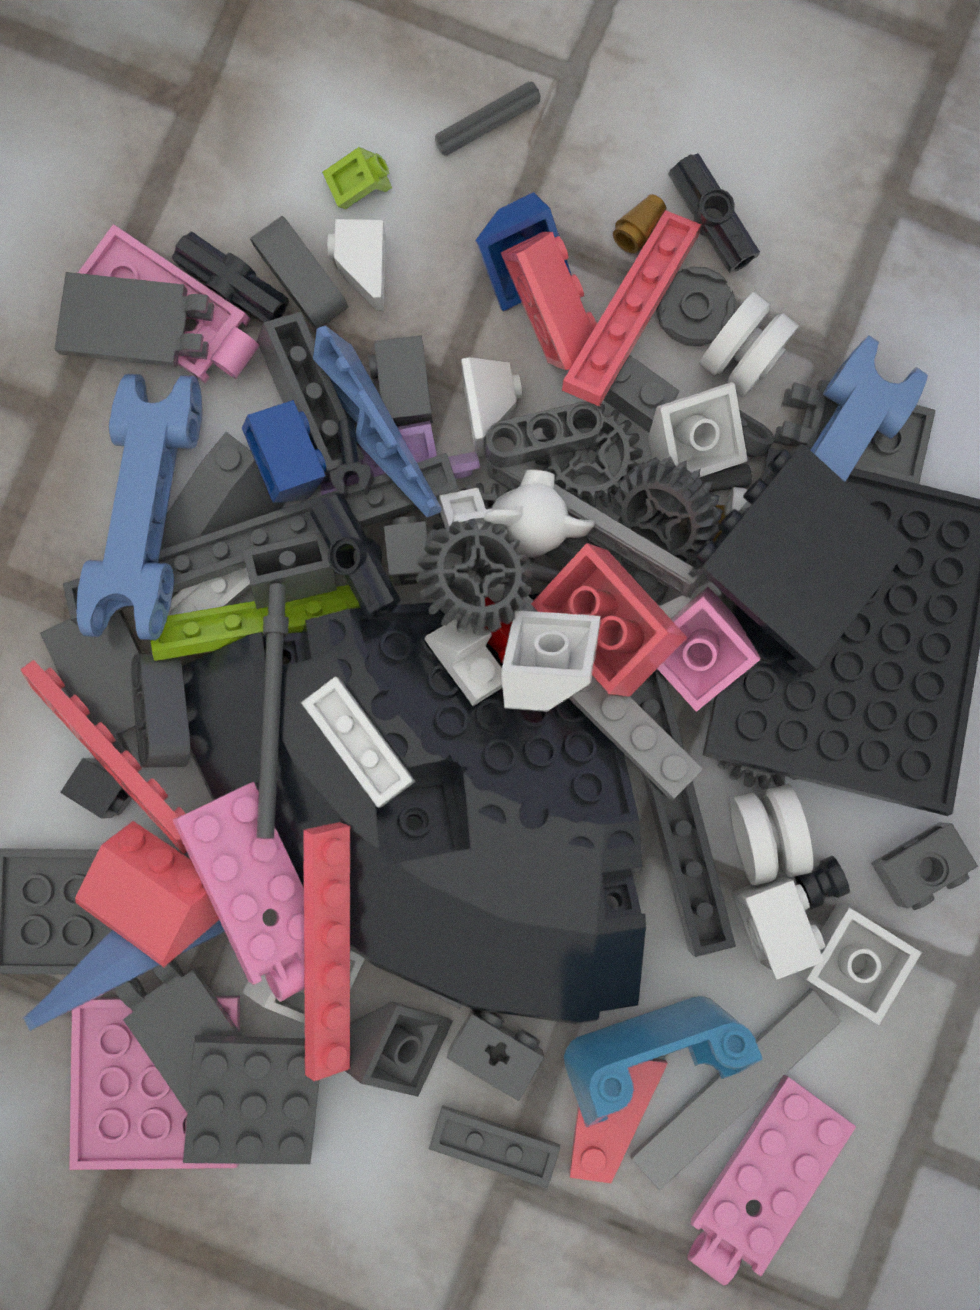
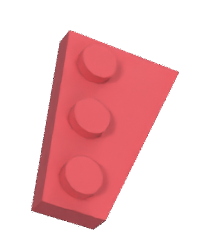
(601, 1147)

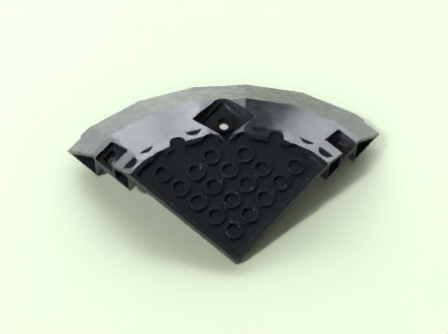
(515, 806)

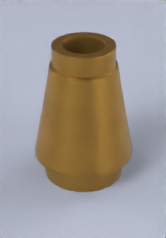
(637, 225)

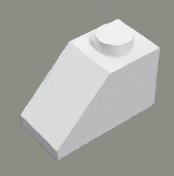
(360, 256)

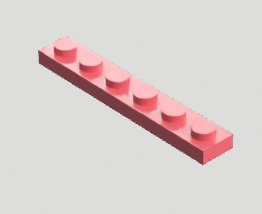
(631, 308)
(99, 742)
(327, 950)

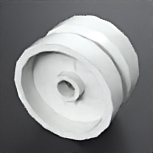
(748, 344)
(771, 834)

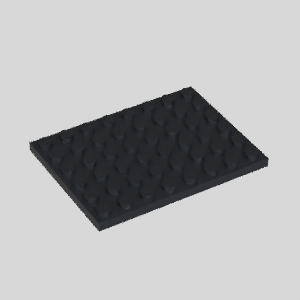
(898, 684)

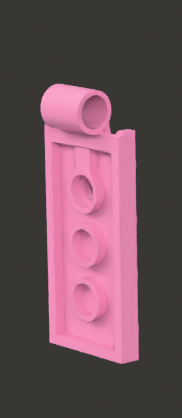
(128, 258)
(244, 881)
(777, 1165)

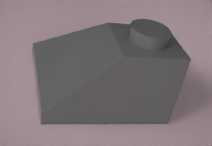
(396, 1047)

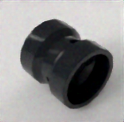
(826, 880)

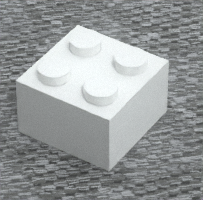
(779, 926)
(861, 963)

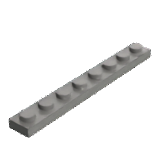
(622, 722)

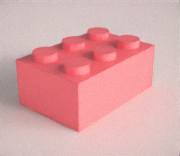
(633, 629)

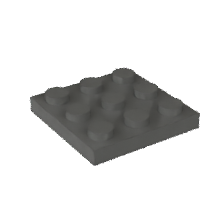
(39, 914)
(249, 1102)

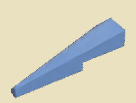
(375, 427)
(100, 971)

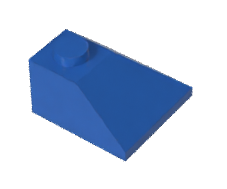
(506, 229)

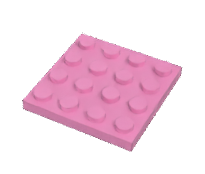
(119, 1100)

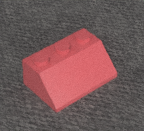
(550, 297)
(147, 894)

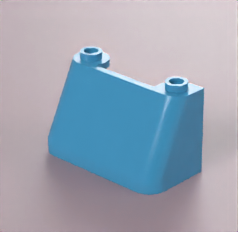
(601, 1059)

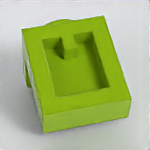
(357, 176)

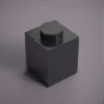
(96, 790)

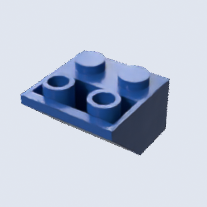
(284, 452)

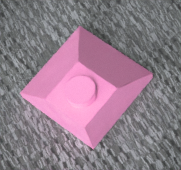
(712, 653)

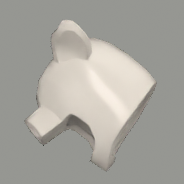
(535, 515)

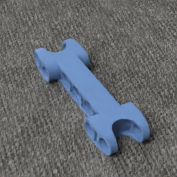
(864, 406)
(140, 506)

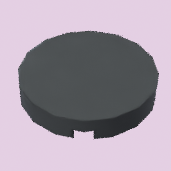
(696, 306)

